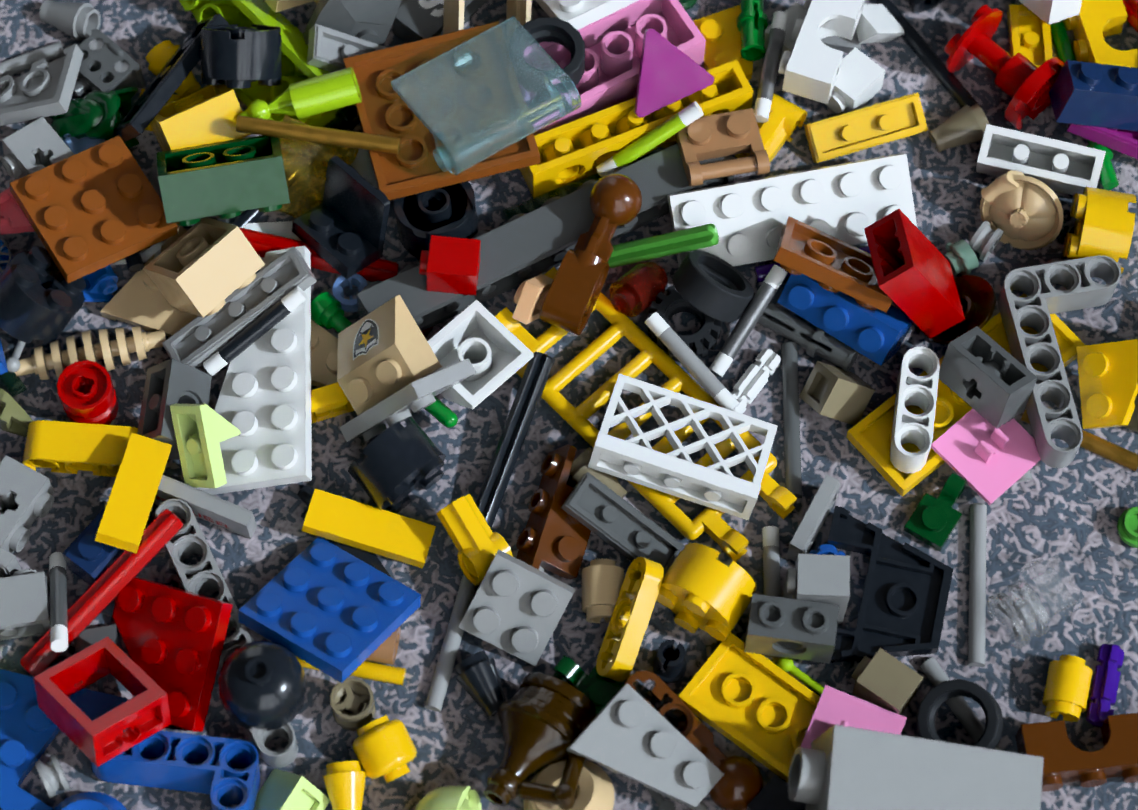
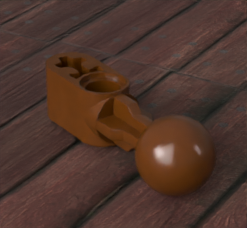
(584, 269)
(741, 776)

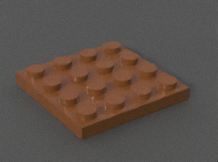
(388, 115)

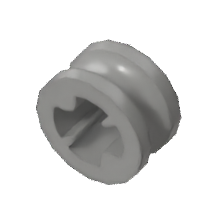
(985, 240)
(52, 776)

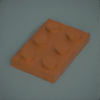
(830, 262)

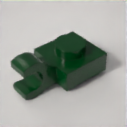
(936, 518)
(594, 686)

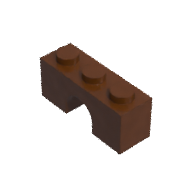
(1067, 763)

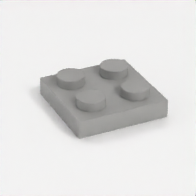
(517, 607)

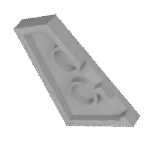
(42, 90)
(411, 397)

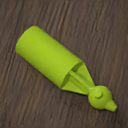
(311, 96)

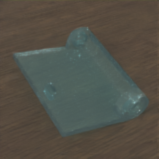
(487, 95)

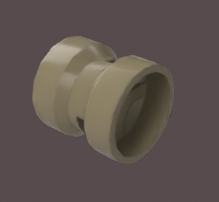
(350, 696)

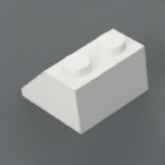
(487, 344)

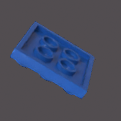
(329, 608)

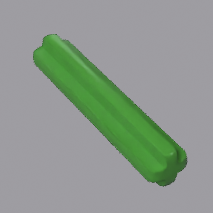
(664, 245)

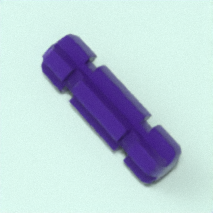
(1105, 684)

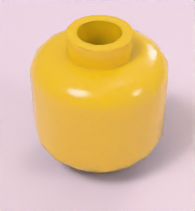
(384, 748)

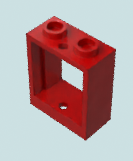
(104, 736)

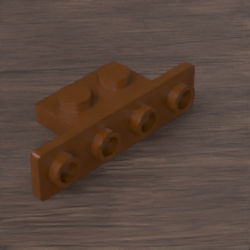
(551, 534)

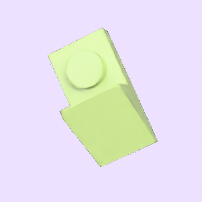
(198, 437)

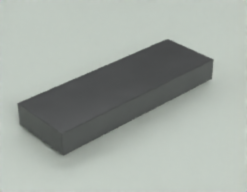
(620, 523)

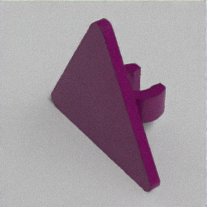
(666, 75)

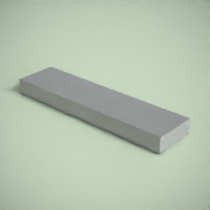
(207, 335)

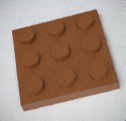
(93, 208)

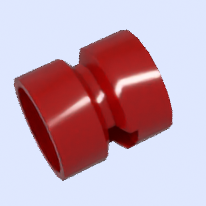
(87, 393)

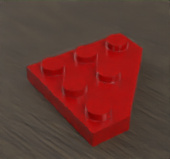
(175, 642)

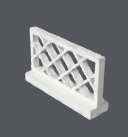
(675, 471)

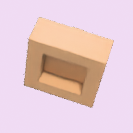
(530, 298)

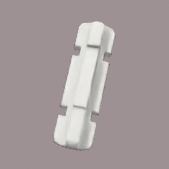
(755, 378)

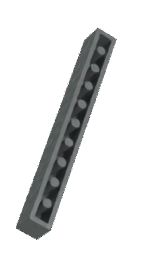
(536, 240)

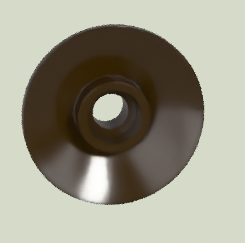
(978, 305)

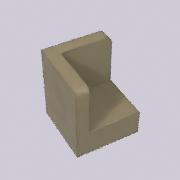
(836, 393)

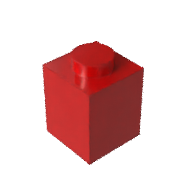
(451, 265)

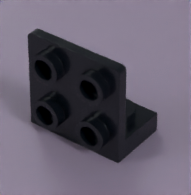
(350, 222)

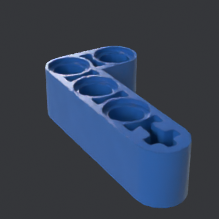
(175, 770)

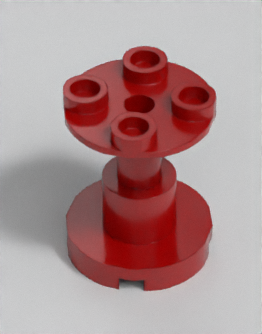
(1015, 75)

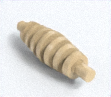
(140, 342)

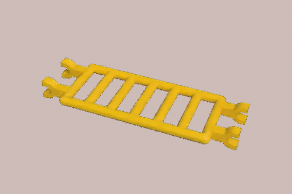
(709, 520)

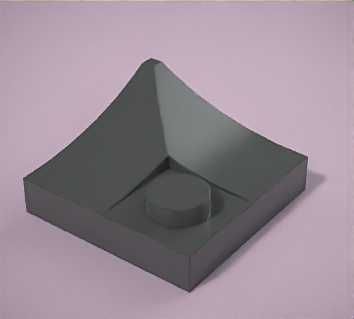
(359, 18)

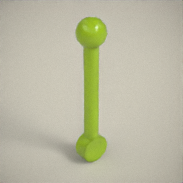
(788, 666)

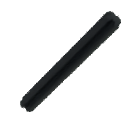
(513, 436)

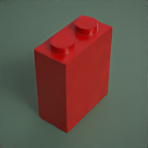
(914, 273)

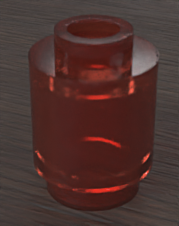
(638, 288)

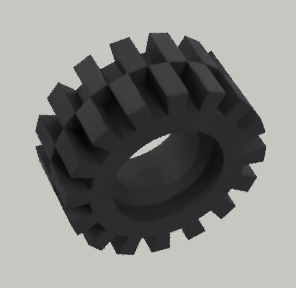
(674, 303)

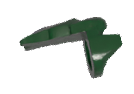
(95, 115)

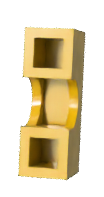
(1092, 25)

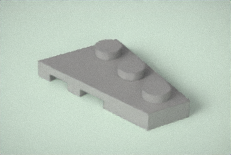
(644, 746)

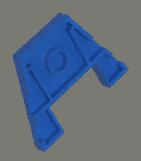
(29, 731)

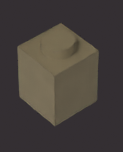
(886, 682)

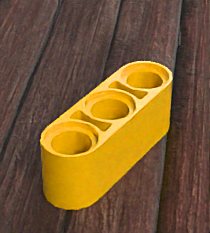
(76, 447)

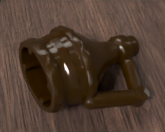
(536, 732)

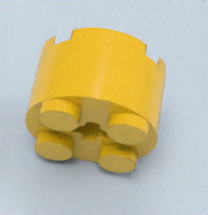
(1101, 225)
(706, 591)

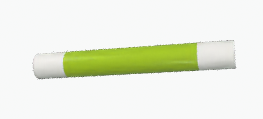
(651, 139)

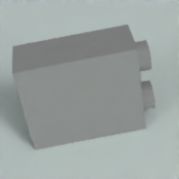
(900, 772)

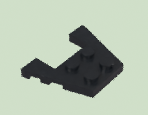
(900, 598)

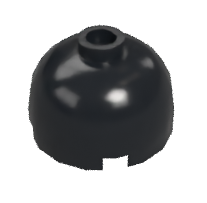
(262, 685)

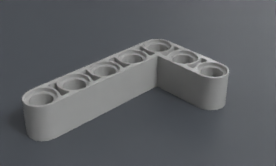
(1043, 347)

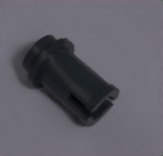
(676, 667)

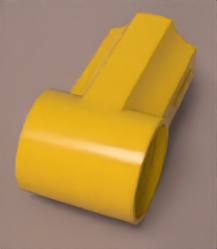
(782, 122)
(471, 537)

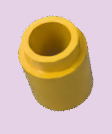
(1067, 688)

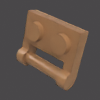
(721, 137)

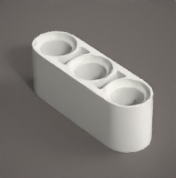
(919, 392)

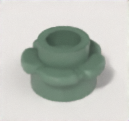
(961, 257)

